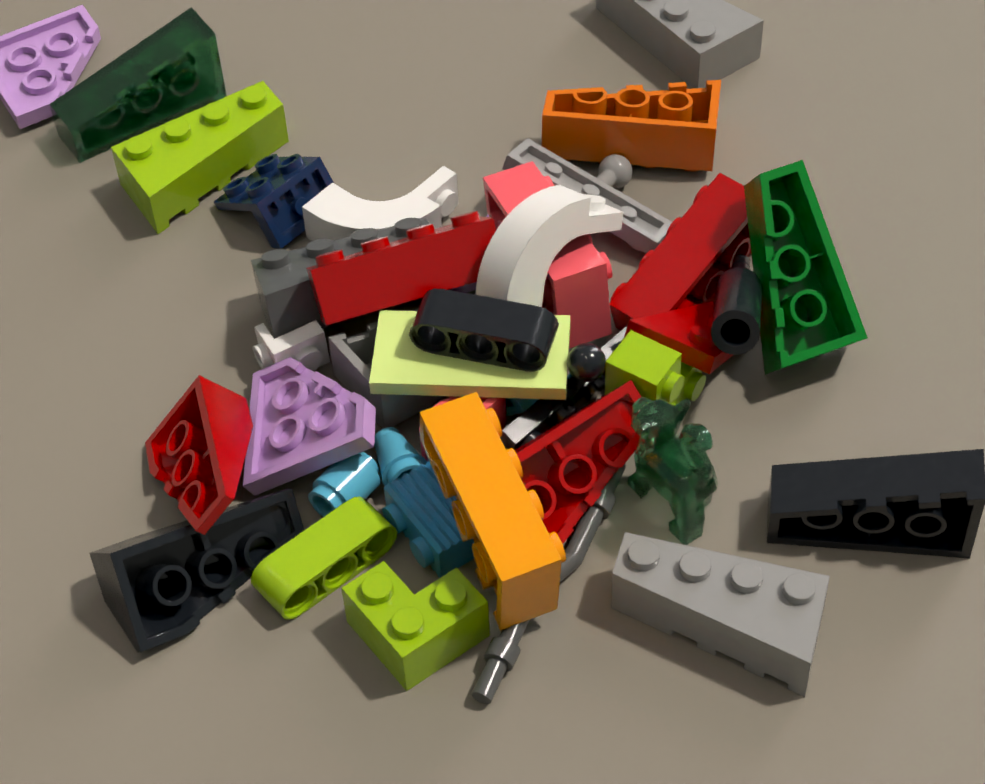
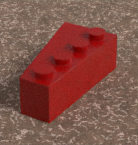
(690, 257)
(400, 270)

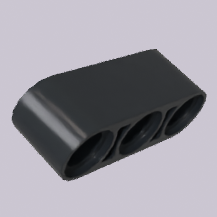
(484, 329)

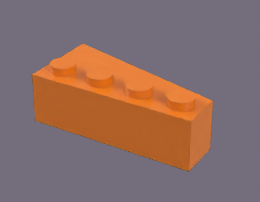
(644, 126)

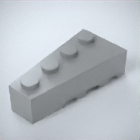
(725, 604)

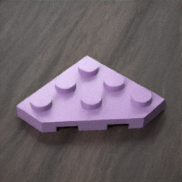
(44, 62)
(302, 425)

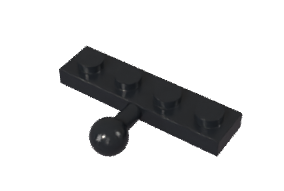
(584, 379)

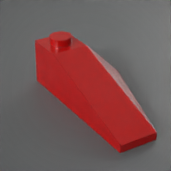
(202, 450)
(579, 458)

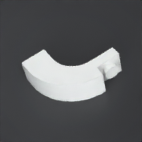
(338, 213)
(533, 235)

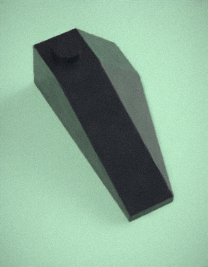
(175, 576)

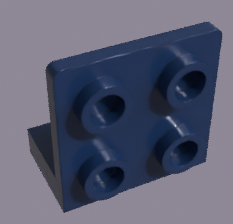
(277, 194)

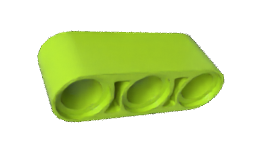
(323, 557)

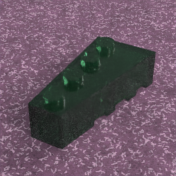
(142, 88)

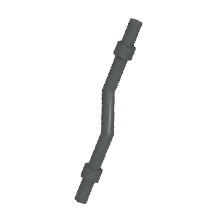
(504, 649)

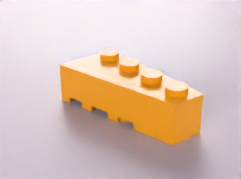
(494, 508)

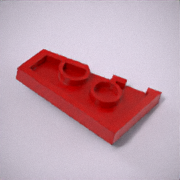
(686, 332)

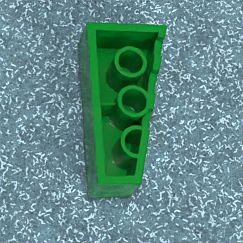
(803, 284)

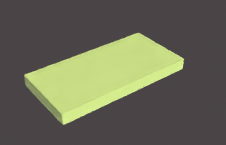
(407, 370)

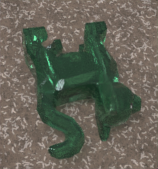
(673, 463)

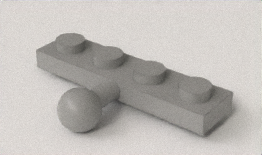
(640, 225)

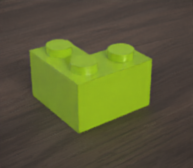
(653, 370)
(415, 631)

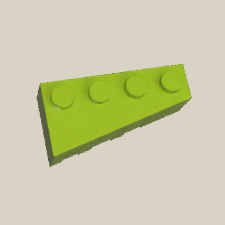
(198, 152)

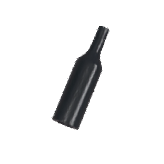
(737, 308)

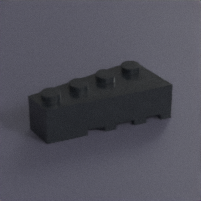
(880, 503)

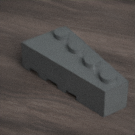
(284, 280)

